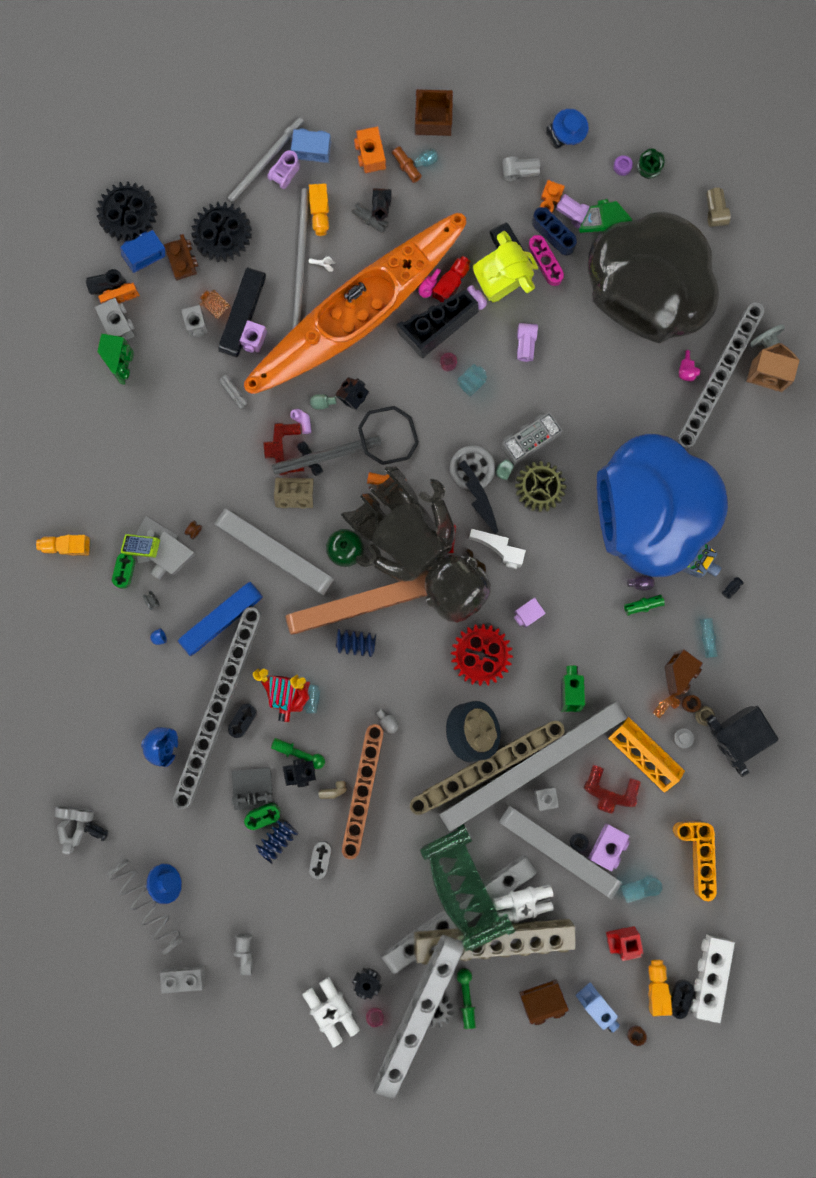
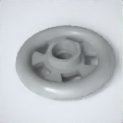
(479, 453)

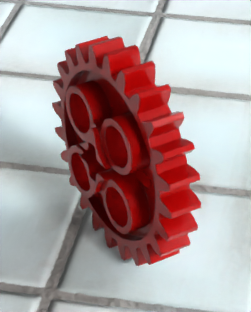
(476, 671)

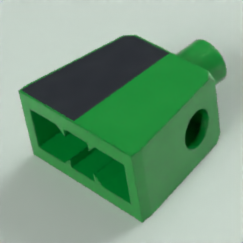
(572, 698)

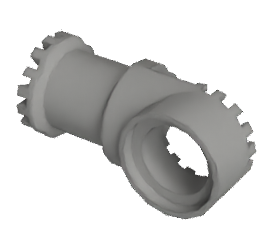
(243, 951)

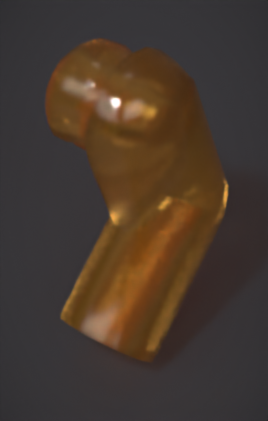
(665, 704)

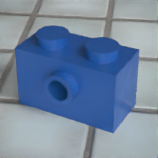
(142, 251)

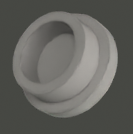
(683, 738)

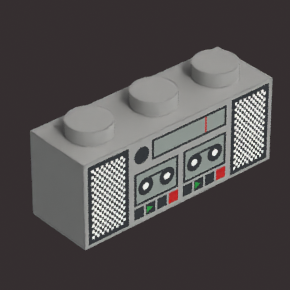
(531, 438)

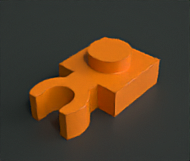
(551, 194)

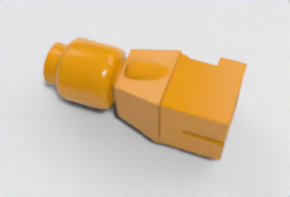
(319, 208)
(64, 545)
(659, 990)

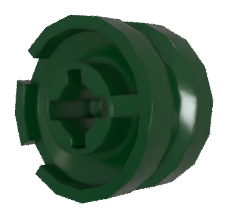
(645, 168)

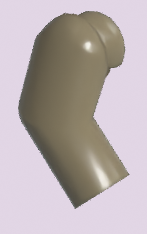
(333, 793)

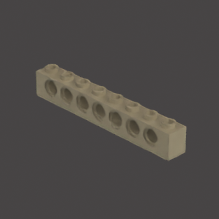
(523, 931)

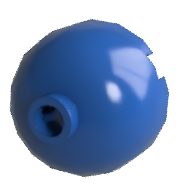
(159, 746)

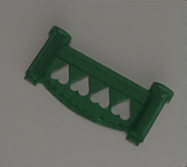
(490, 924)

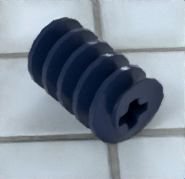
(355, 643)
(276, 840)

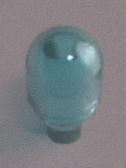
(426, 158)

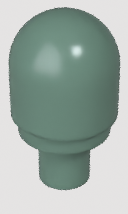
(322, 401)

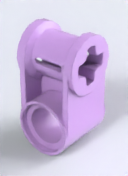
(283, 172)

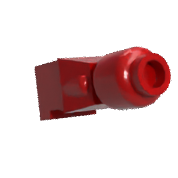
(451, 280)

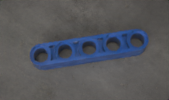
(220, 619)

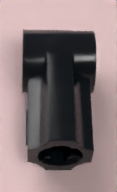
(381, 201)
(104, 282)

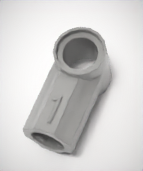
(515, 168)

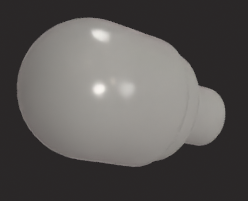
(387, 722)

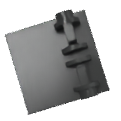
(251, 788)

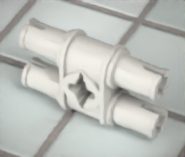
(524, 903)
(327, 1021)

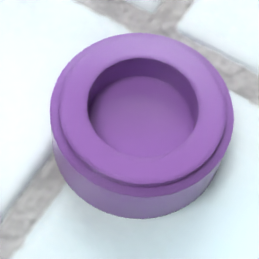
(622, 165)

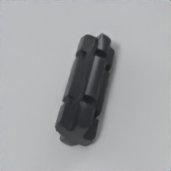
(304, 449)

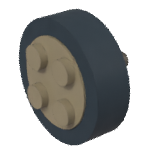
(473, 731)

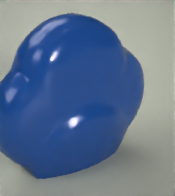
(659, 505)

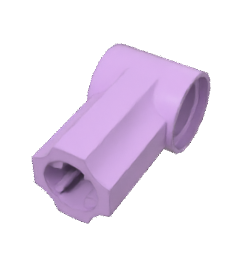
(572, 210)
(527, 336)

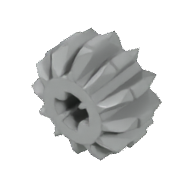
(442, 1016)

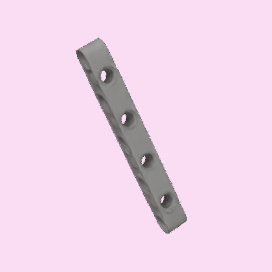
(521, 871)
(418, 1016)

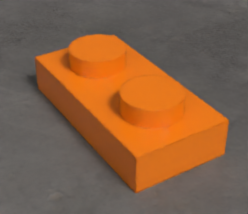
(124, 293)

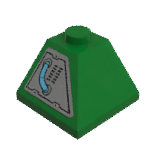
(603, 215)

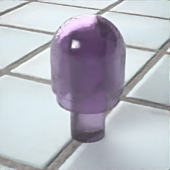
(641, 582)

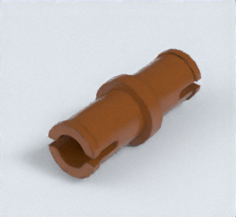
(406, 164)

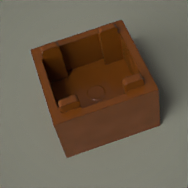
(433, 112)

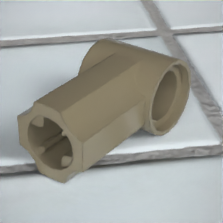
(718, 213)

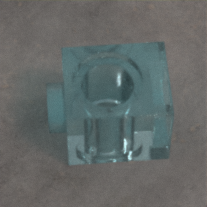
(472, 379)

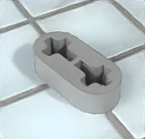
(315, 858)

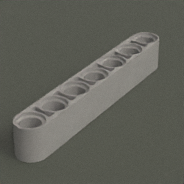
(274, 551)
(560, 852)

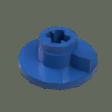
(570, 126)
(164, 884)

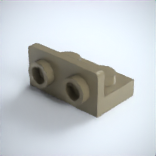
(294, 492)

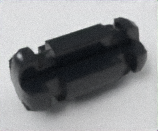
(355, 292)
(732, 588)
(96, 831)

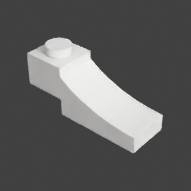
(511, 556)

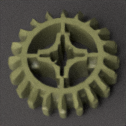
(545, 494)

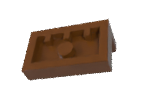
(180, 258)

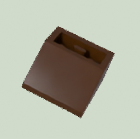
(680, 671)
(544, 1002)

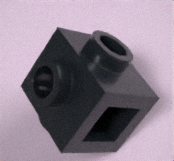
(352, 393)
(299, 773)
(367, 976)

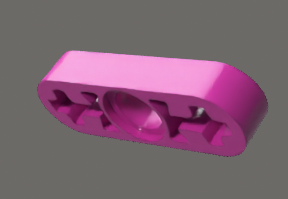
(535, 251)

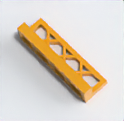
(650, 752)

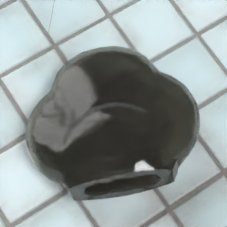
(654, 276)

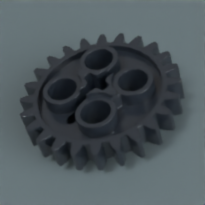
(111, 208)
(206, 226)

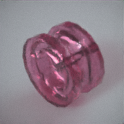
(450, 367)
(380, 1016)

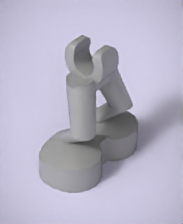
(71, 813)

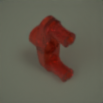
(274, 448)
(608, 799)

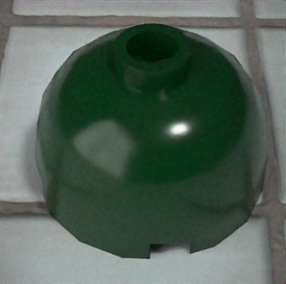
(344, 556)

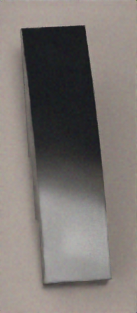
(482, 503)

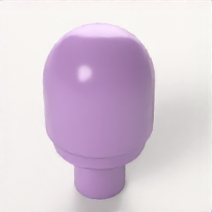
(479, 296)

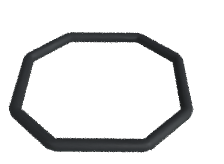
(364, 443)

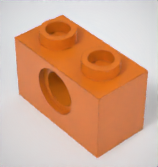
(370, 139)

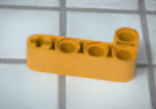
(700, 861)

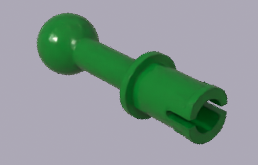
(288, 749)
(464, 977)

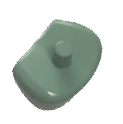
(504, 469)

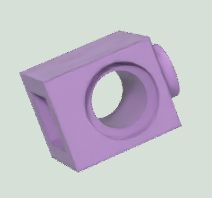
(253, 329)
(529, 613)

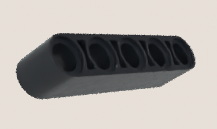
(241, 311)

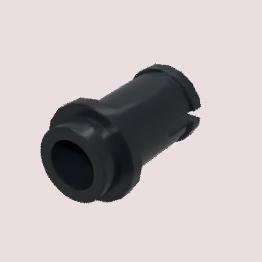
(556, 142)

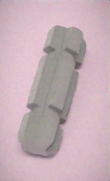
(233, 391)

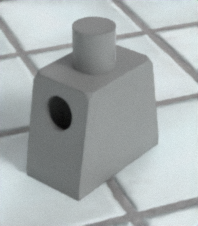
(170, 556)

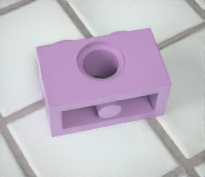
(609, 835)

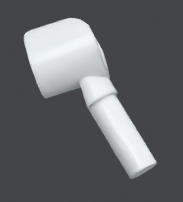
(325, 262)

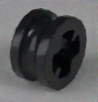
(582, 837)

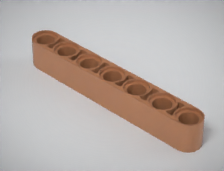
(364, 801)

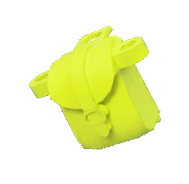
(505, 269)

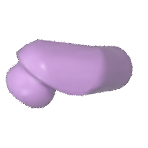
(302, 418)

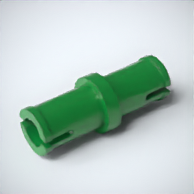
(644, 605)

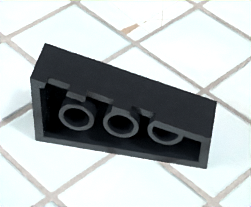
(439, 322)

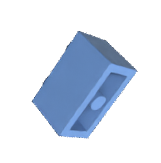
(311, 145)

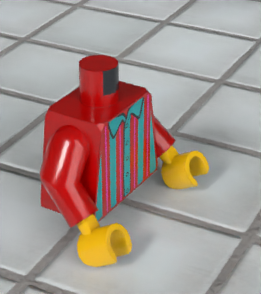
(284, 692)

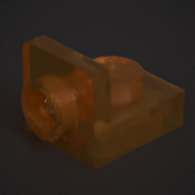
(213, 303)

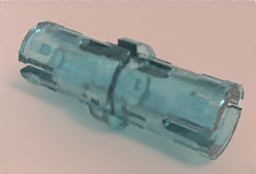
(708, 638)

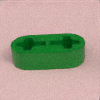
(119, 569)
(260, 812)

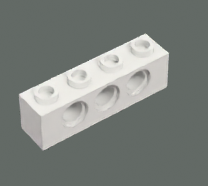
(713, 1009)

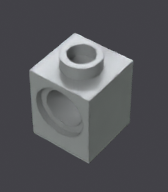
(191, 314)
(546, 798)

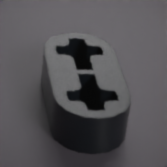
(238, 718)
(685, 1000)

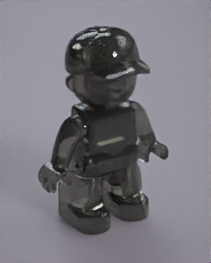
(419, 546)

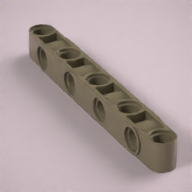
(473, 774)

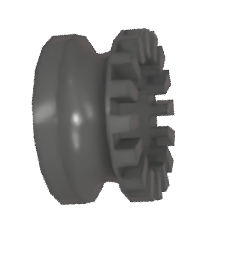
(151, 601)

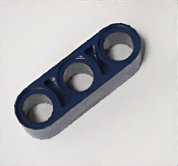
(551, 222)

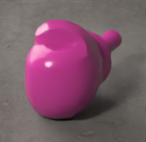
(426, 287)
(687, 368)

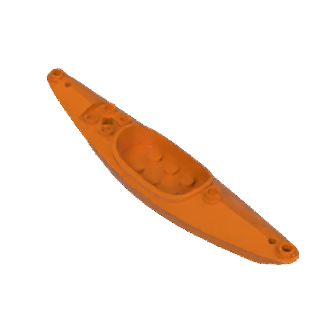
(340, 324)

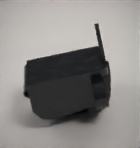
(742, 736)

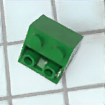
(117, 355)

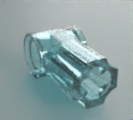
(638, 889)

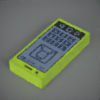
(140, 546)

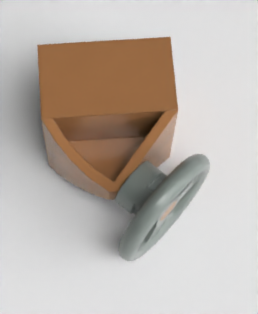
(775, 365)

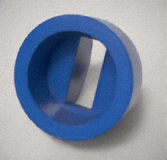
(158, 637)

